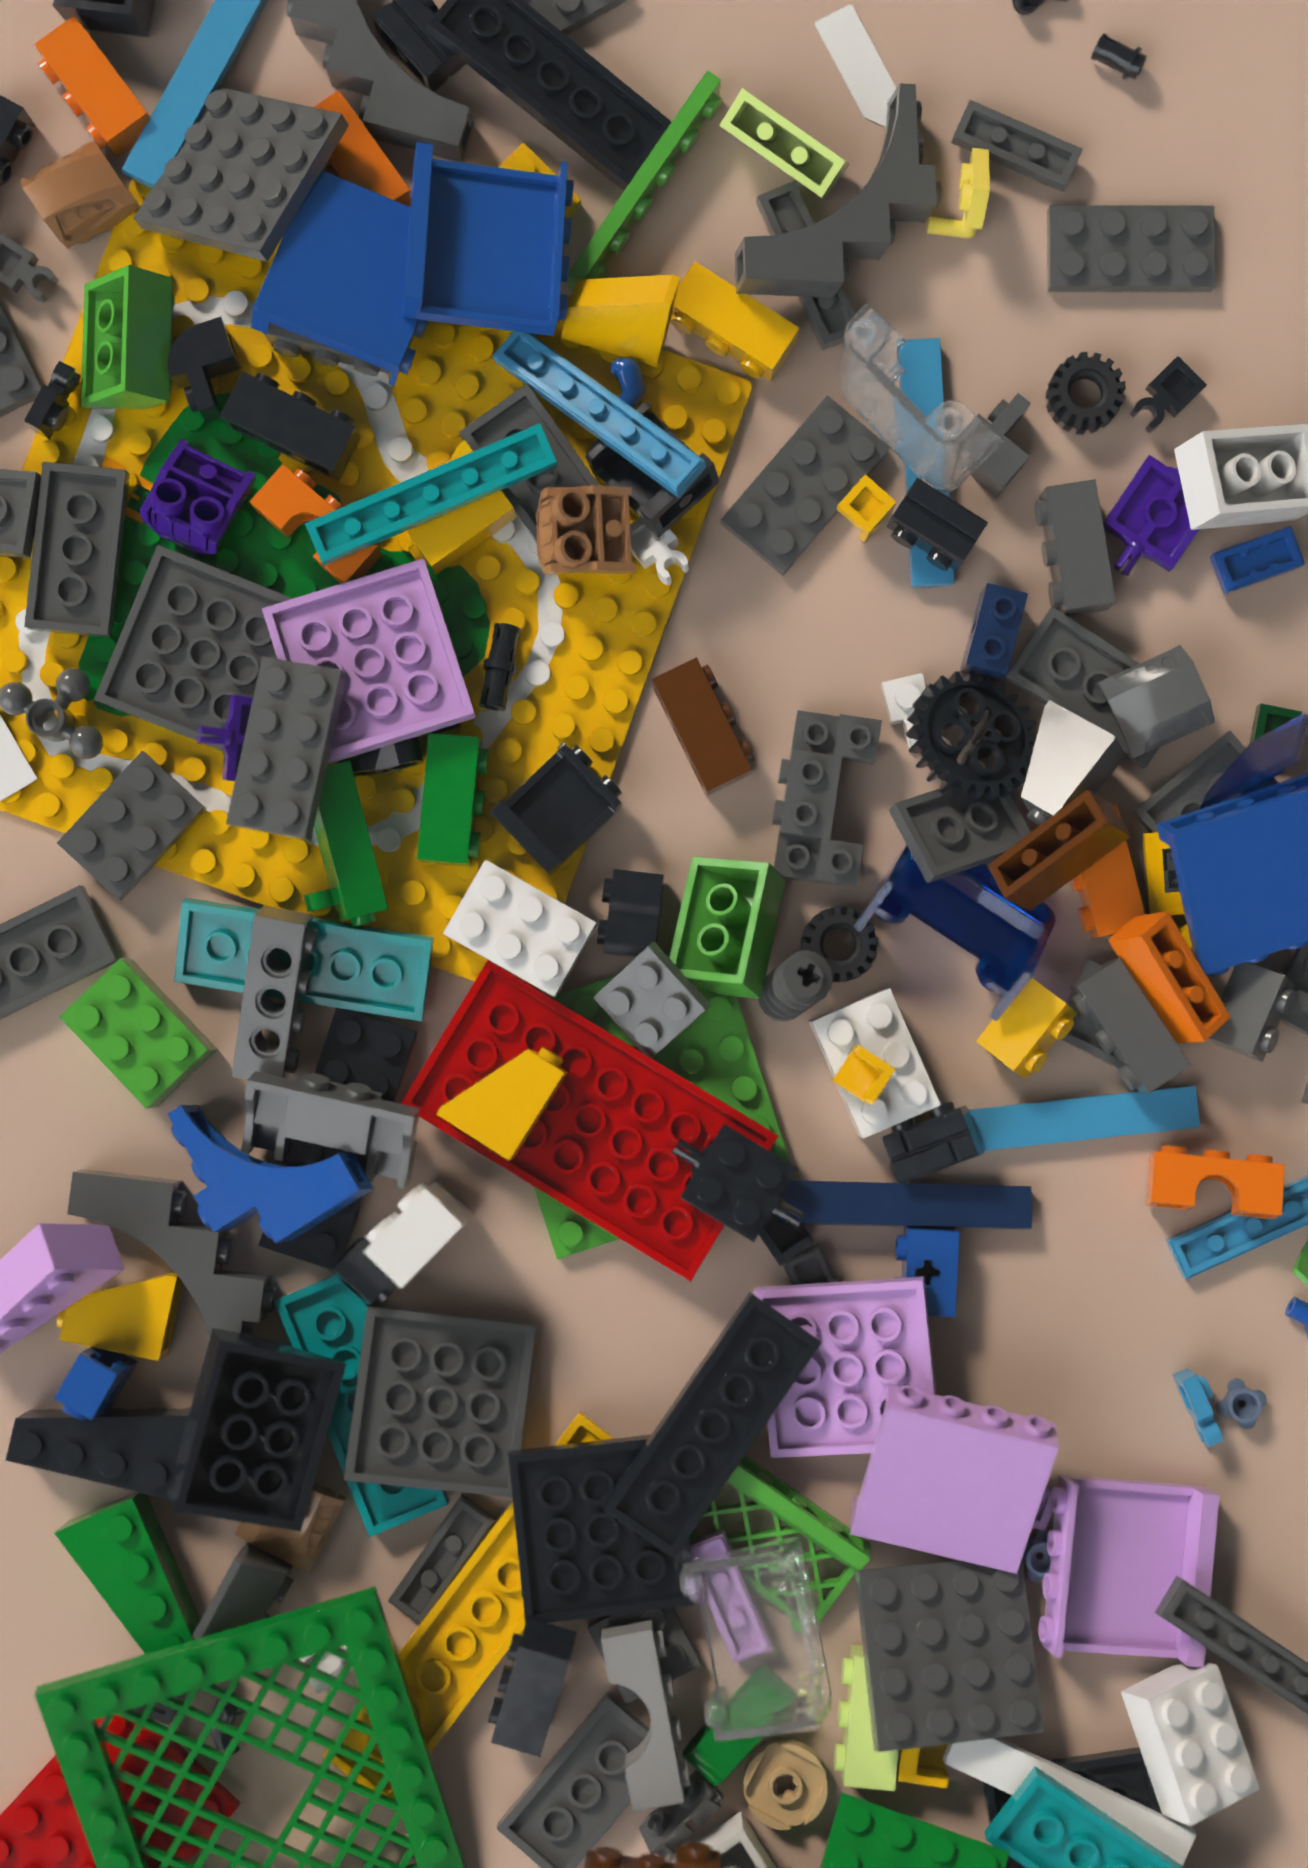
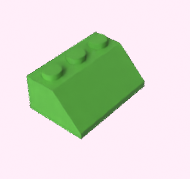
(127, 340)
(728, 925)

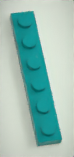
(431, 494)

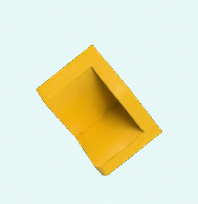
(866, 507)
(863, 1074)
(923, 1766)

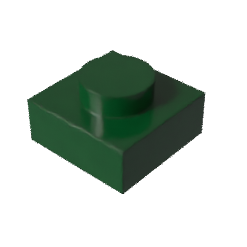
(1269, 718)

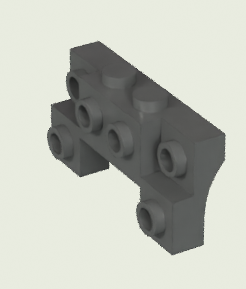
(811, 793)
(331, 1116)

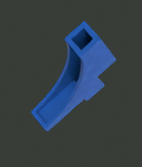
(241, 1185)

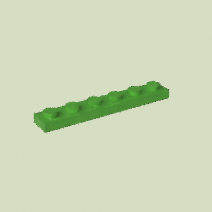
(655, 171)

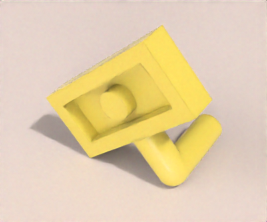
(973, 199)

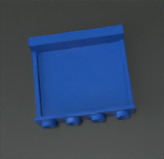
(486, 245)
(344, 276)
(1244, 874)

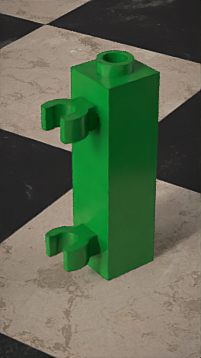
(346, 852)

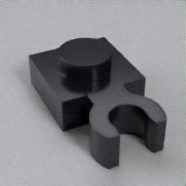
(1170, 391)
(51, 404)

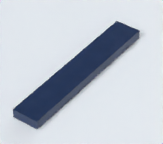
(911, 1205)

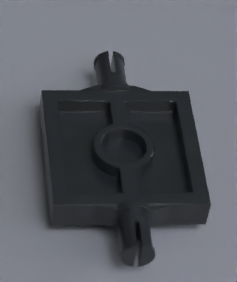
(738, 1183)

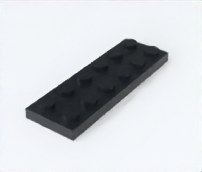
(553, 82)
(354, 1052)
(711, 1425)

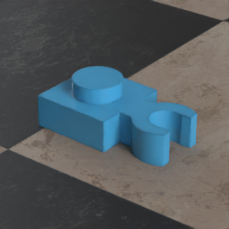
(1196, 1397)

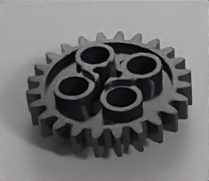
(939, 715)

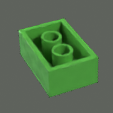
(138, 1033)

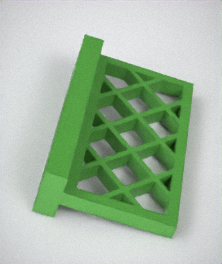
(801, 1517)

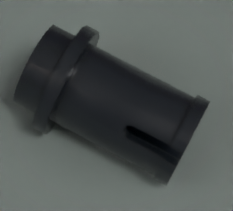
(1119, 57)

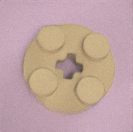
(792, 1807)

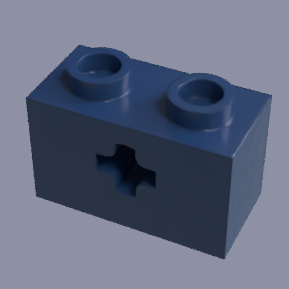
(993, 632)

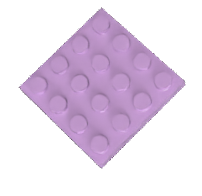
(391, 646)
(869, 1339)

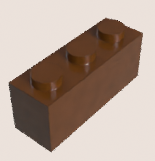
(703, 725)
(1058, 850)

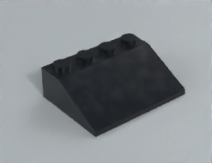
(255, 1431)

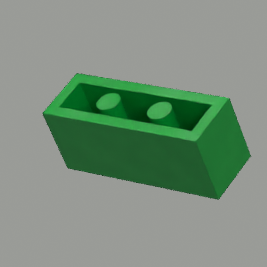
(452, 800)

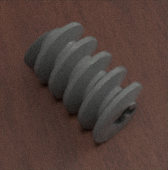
(795, 986)

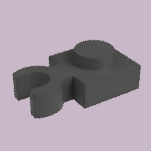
(18, 269)

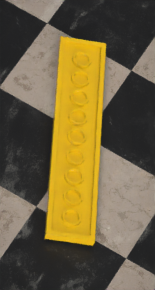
(463, 1631)

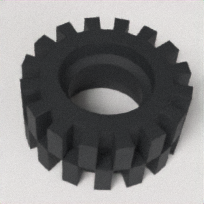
(1096, 371)
(865, 941)

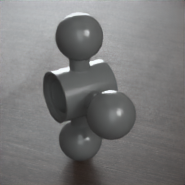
(72, 686)

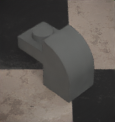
(1008, 458)

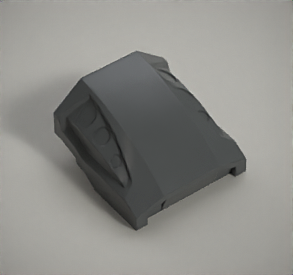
(1158, 701)

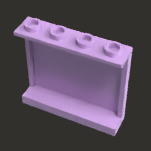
(954, 1478)
(1115, 1559)

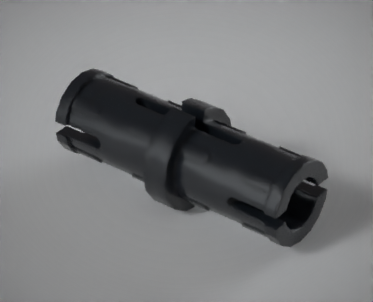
(500, 667)

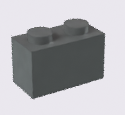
(1256, 1004)

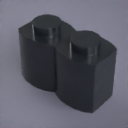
(632, 913)

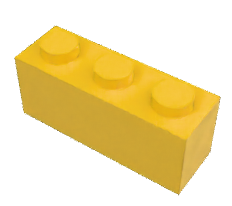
(733, 323)

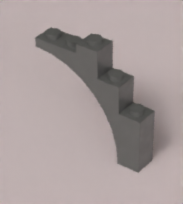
(393, 103)
(816, 257)
(150, 1213)

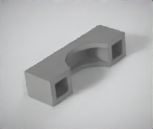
(653, 1767)

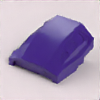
(195, 499)

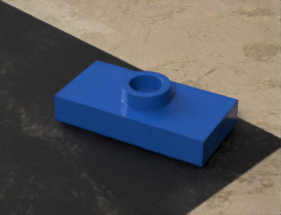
(1257, 560)

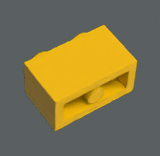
(1028, 1029)

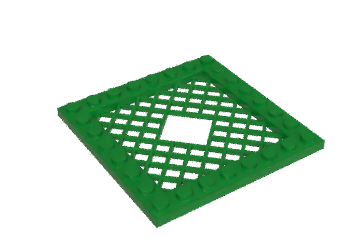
(352, 1621)

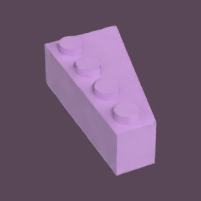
(50, 1273)

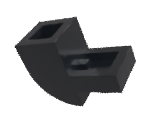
(197, 357)

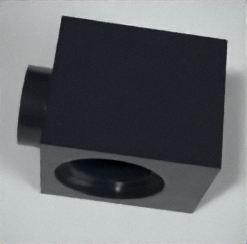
(362, 1274)

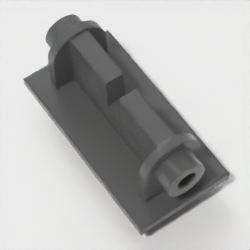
(668, 1825)

